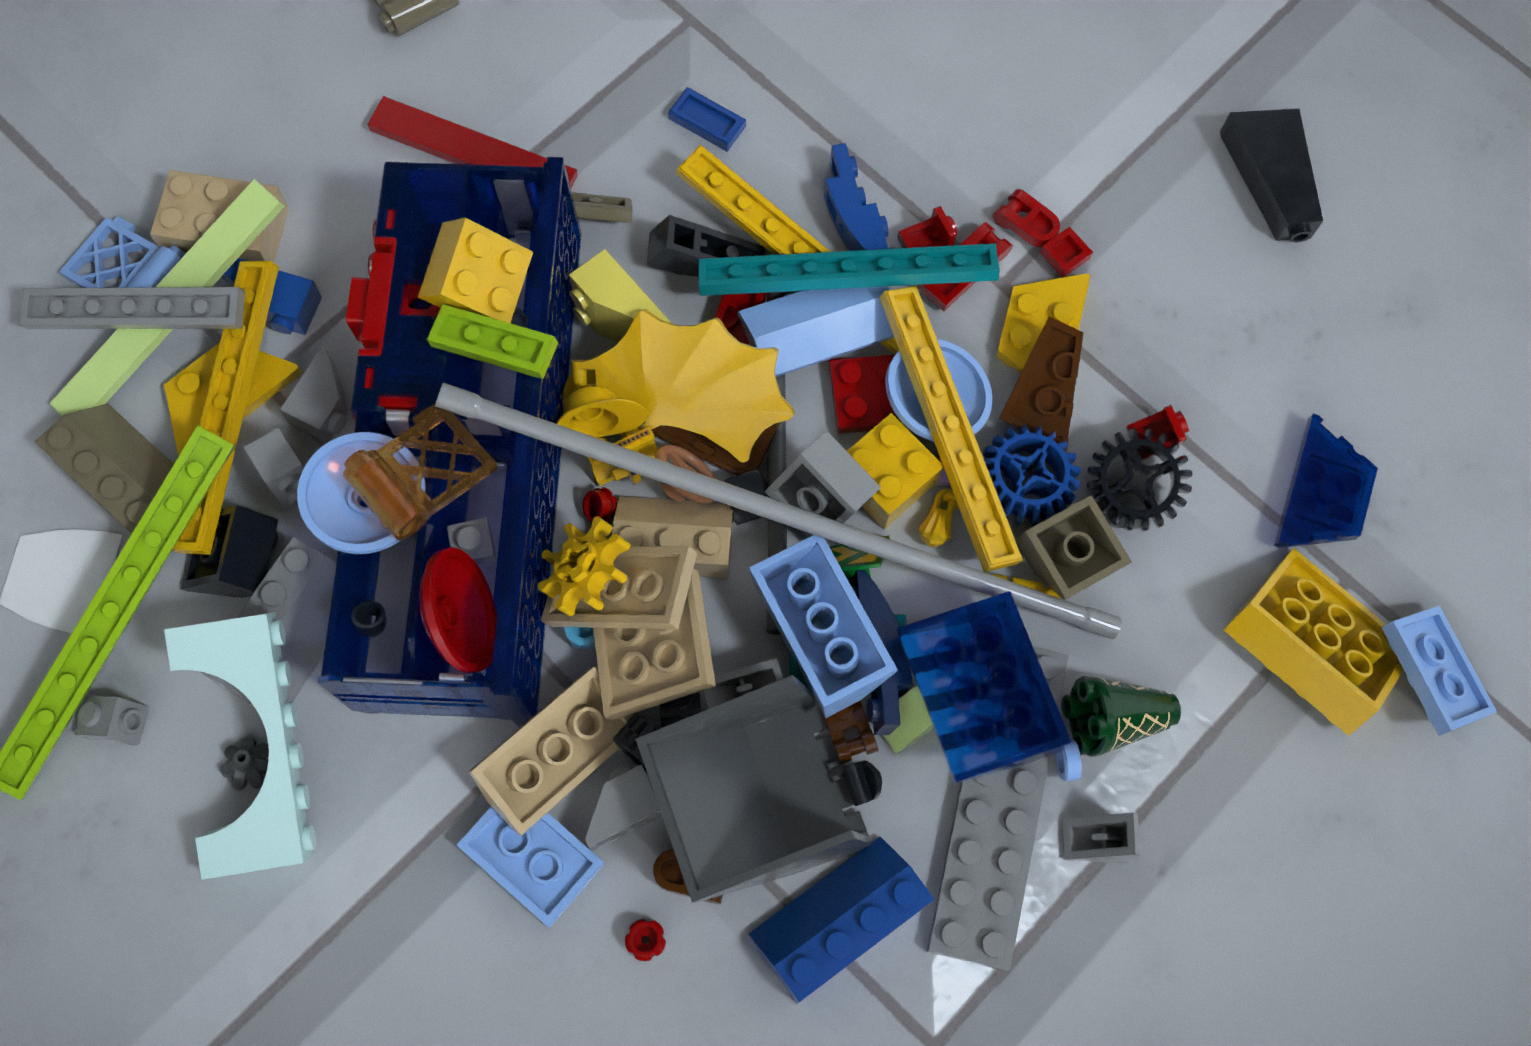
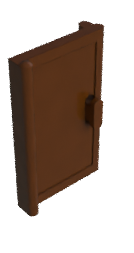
(704, 448)

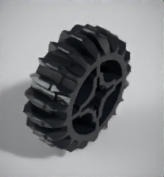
(1131, 462)

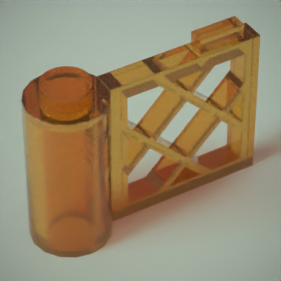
(394, 493)

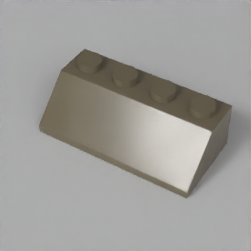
(108, 460)

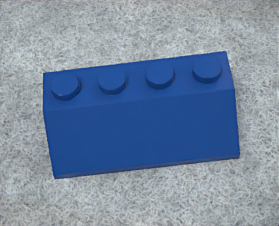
(840, 918)

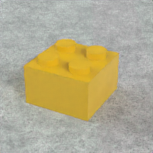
(475, 270)
(898, 466)

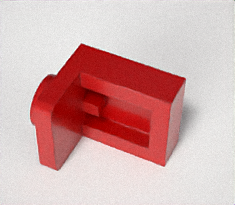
(933, 232)
(1165, 422)

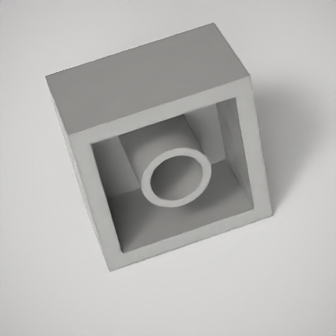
(824, 482)

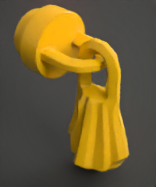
(937, 525)

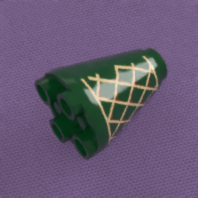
(1116, 713)

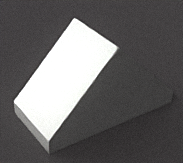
(742, 681)
(1102, 838)

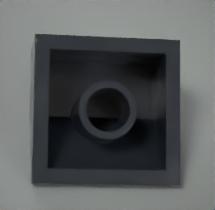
(237, 555)

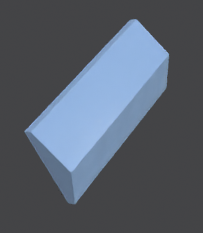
(817, 325)

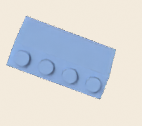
(823, 624)

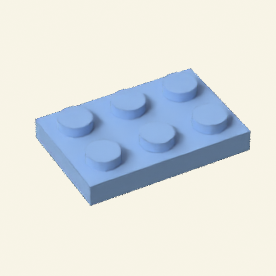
(1438, 670)
(540, 868)

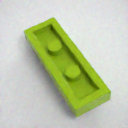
(492, 341)

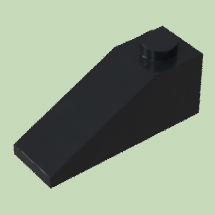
(679, 244)

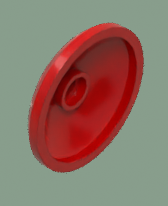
(458, 610)

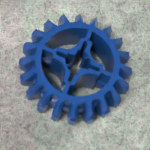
(1044, 448)

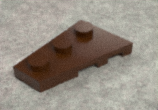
(1047, 382)

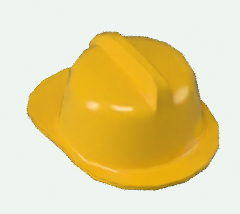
(600, 413)

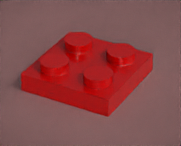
(860, 392)

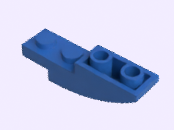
(853, 219)

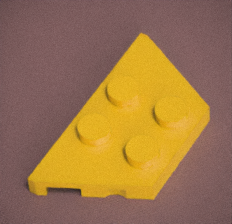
(1029, 310)
(189, 389)

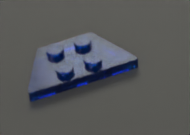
(1326, 490)

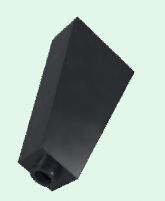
(1277, 169)

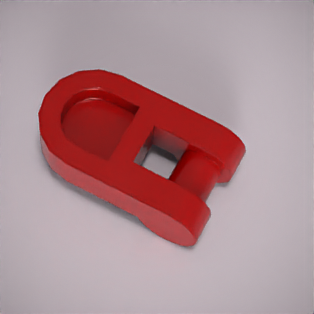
(1036, 227)

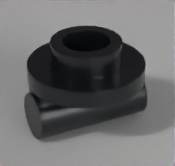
(863, 781)

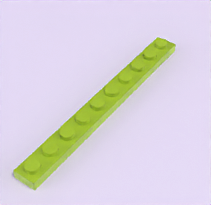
(111, 611)

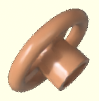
(677, 456)

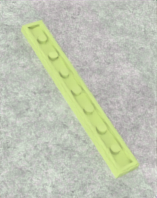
(197, 268)

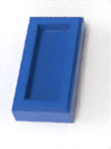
(707, 119)

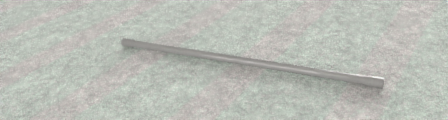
(474, 406)

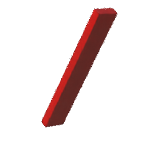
(449, 139)

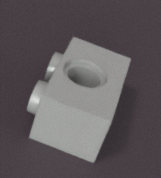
(277, 466)

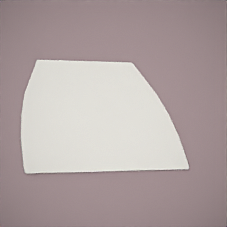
(58, 575)

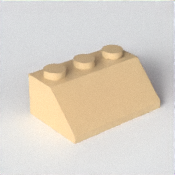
(675, 523)

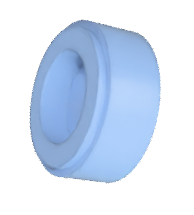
(1069, 763)

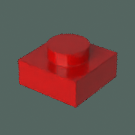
(1066, 252)

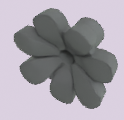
(246, 764)

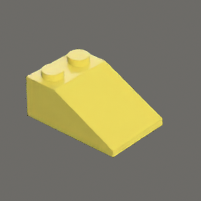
(608, 297)

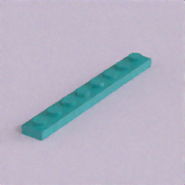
(848, 269)

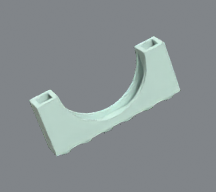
(275, 824)

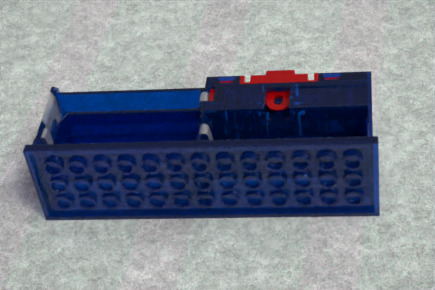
(403, 376)

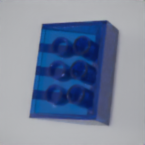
(984, 688)

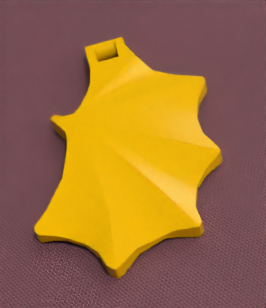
(692, 380)

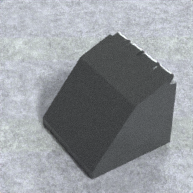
(751, 791)

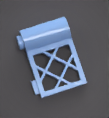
(146, 273)

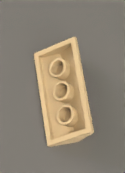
(549, 754)

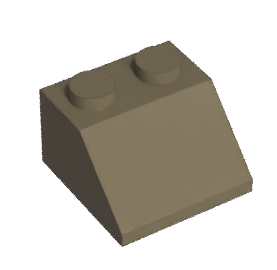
(1073, 549)

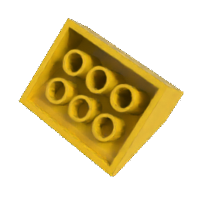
(1318, 642)

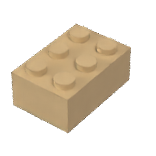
(196, 201)

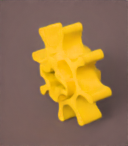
(584, 566)

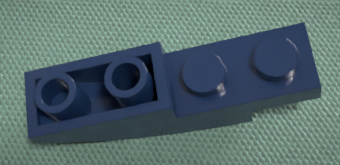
(884, 701)

